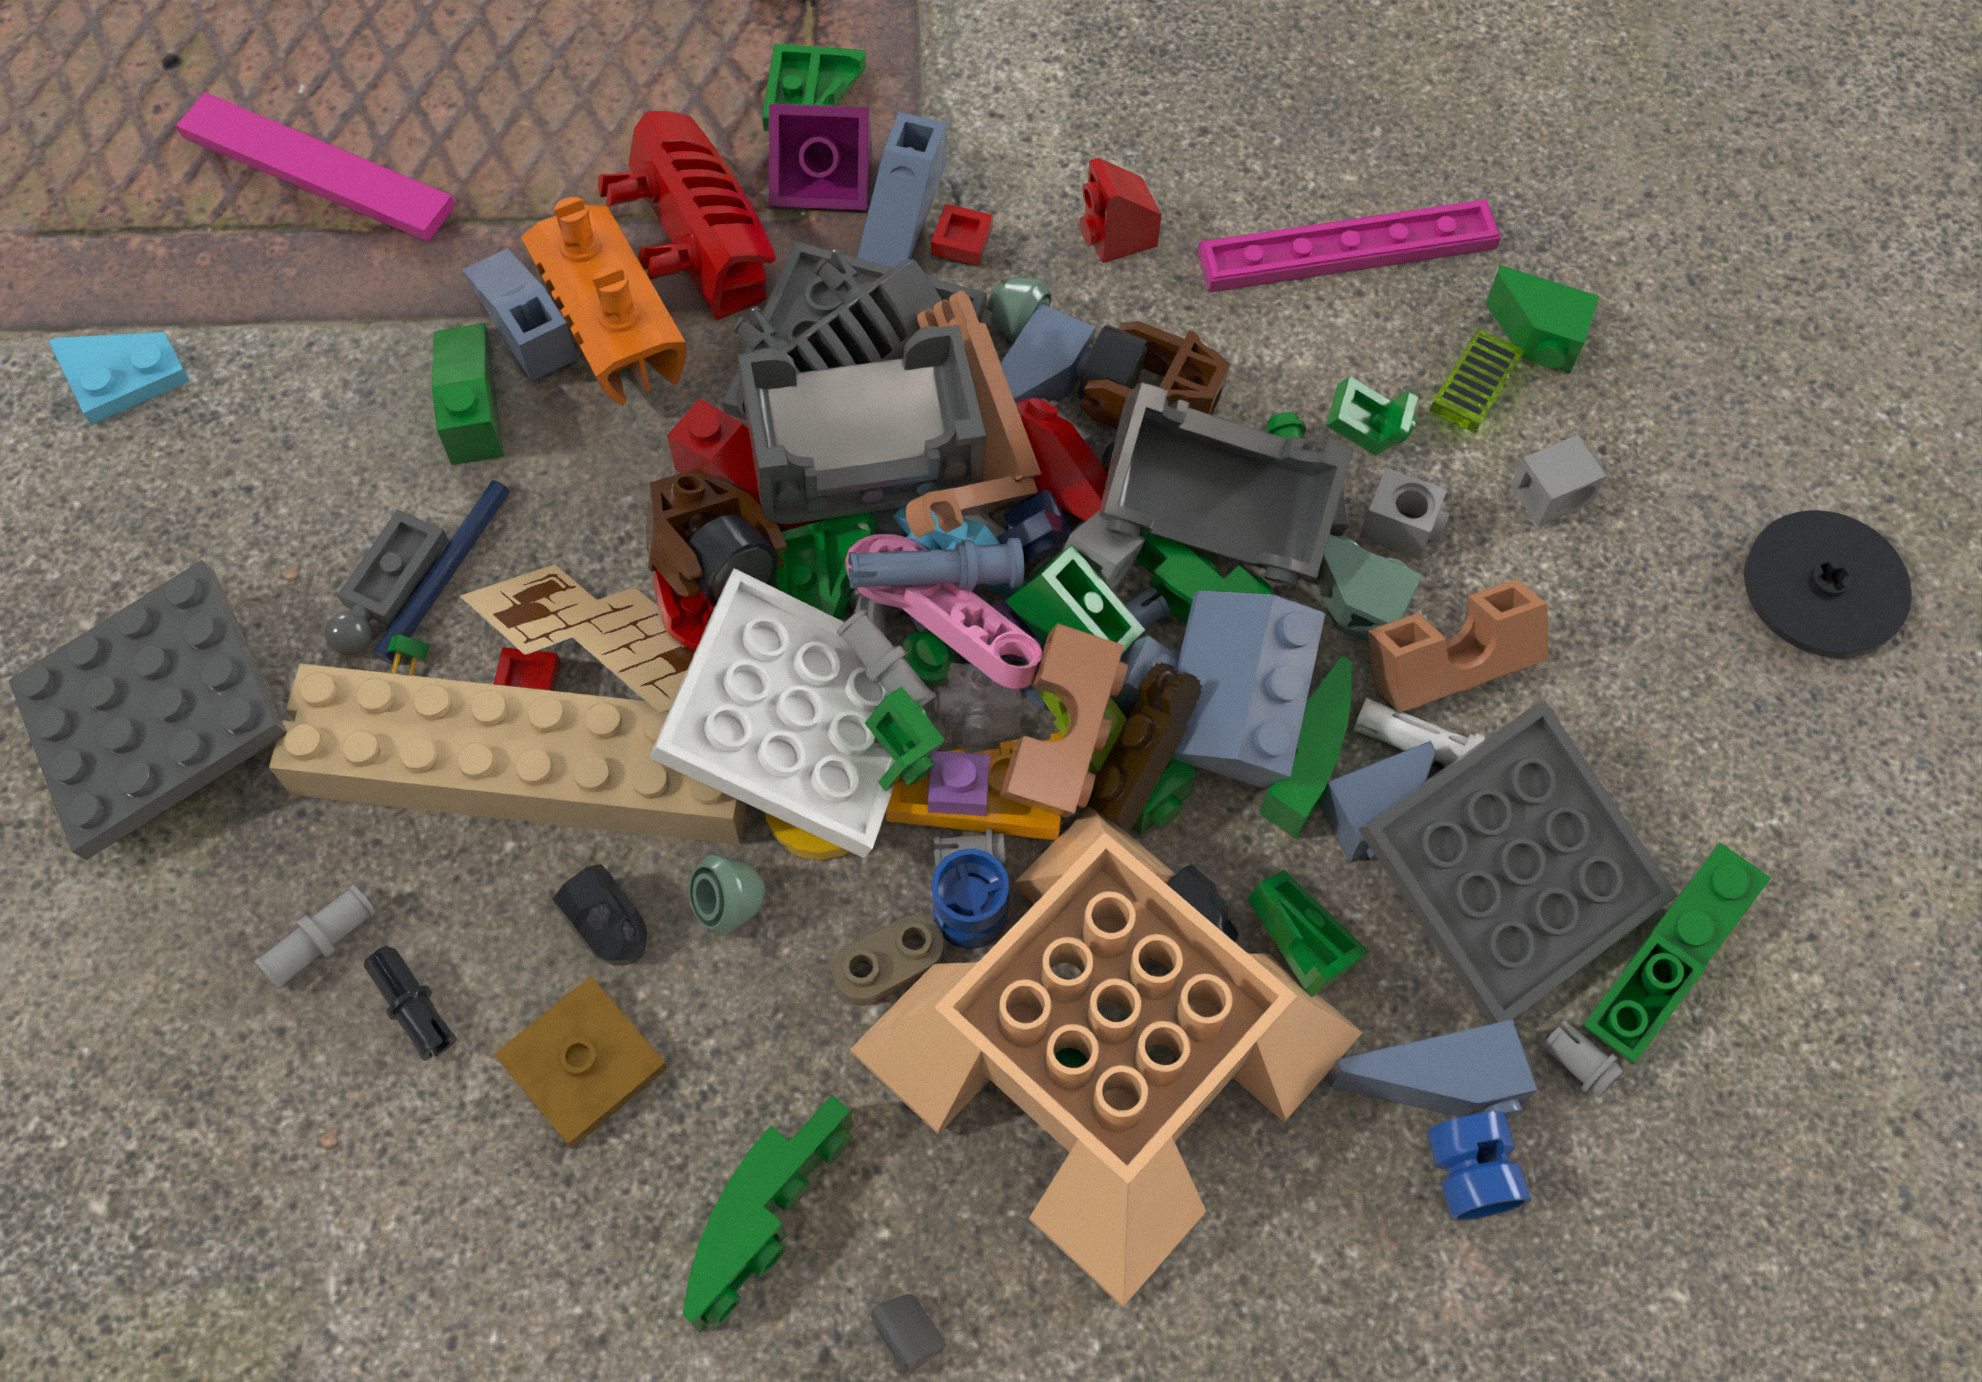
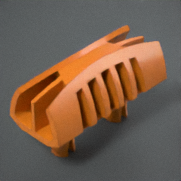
(605, 296)

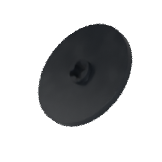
(1824, 620)

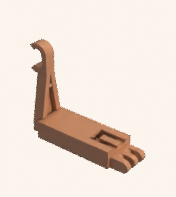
(1008, 454)

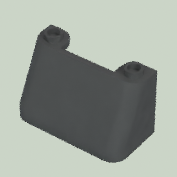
(862, 431)
(1222, 486)

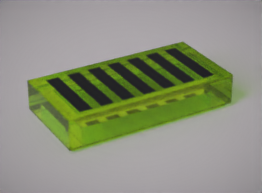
(1476, 380)

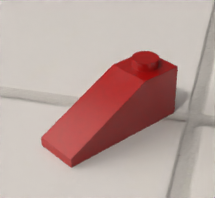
(719, 446)
(1064, 459)

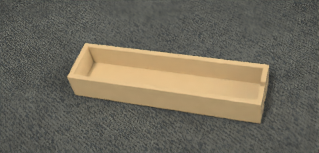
(491, 754)

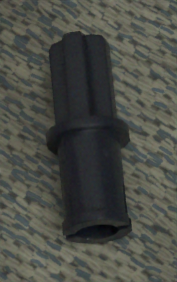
(409, 1003)

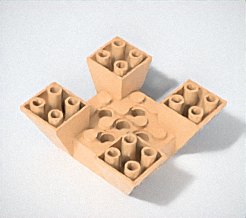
(1221, 1011)

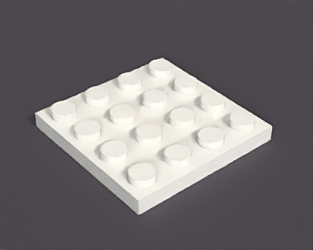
(781, 716)

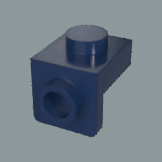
(1037, 525)

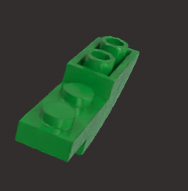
(1181, 573)
(1675, 953)
(742, 1230)

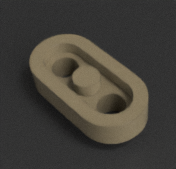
(891, 961)

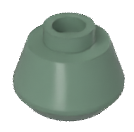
(1015, 303)
(725, 893)

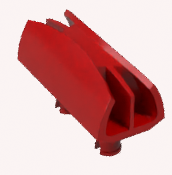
(699, 207)

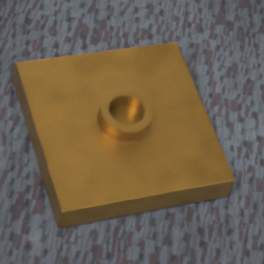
(581, 1061)

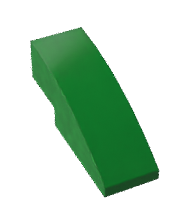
(1321, 737)

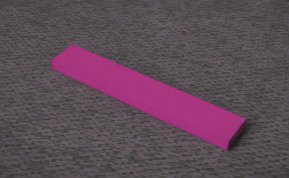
(316, 166)
(1348, 245)

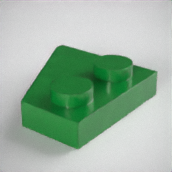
(811, 75)
(816, 561)
(1305, 932)

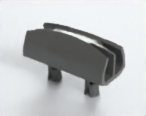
(866, 328)

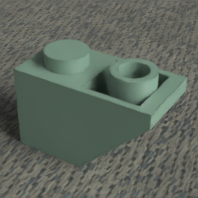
(1363, 587)

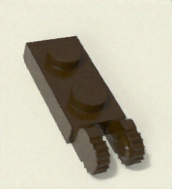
(1145, 744)

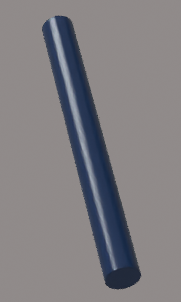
(444, 567)

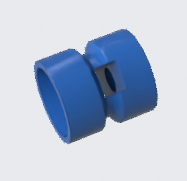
(971, 885)
(1478, 1166)

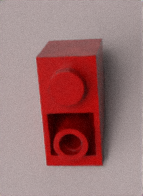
(1118, 212)

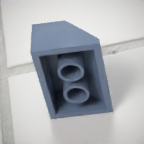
(1254, 679)

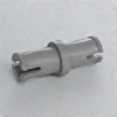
(883, 659)
(315, 937)

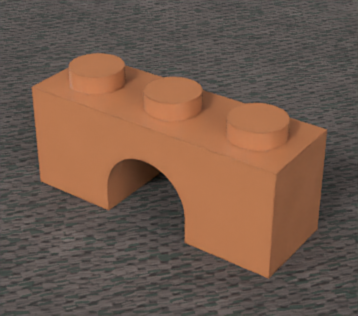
(1500, 637)
(1082, 675)

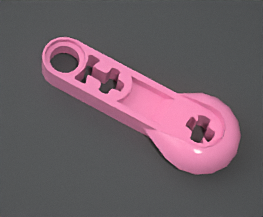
(956, 618)

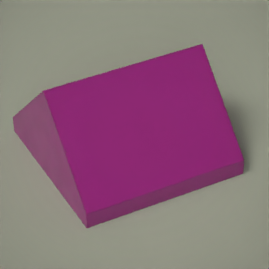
(819, 156)

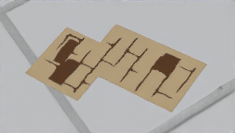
(618, 630)

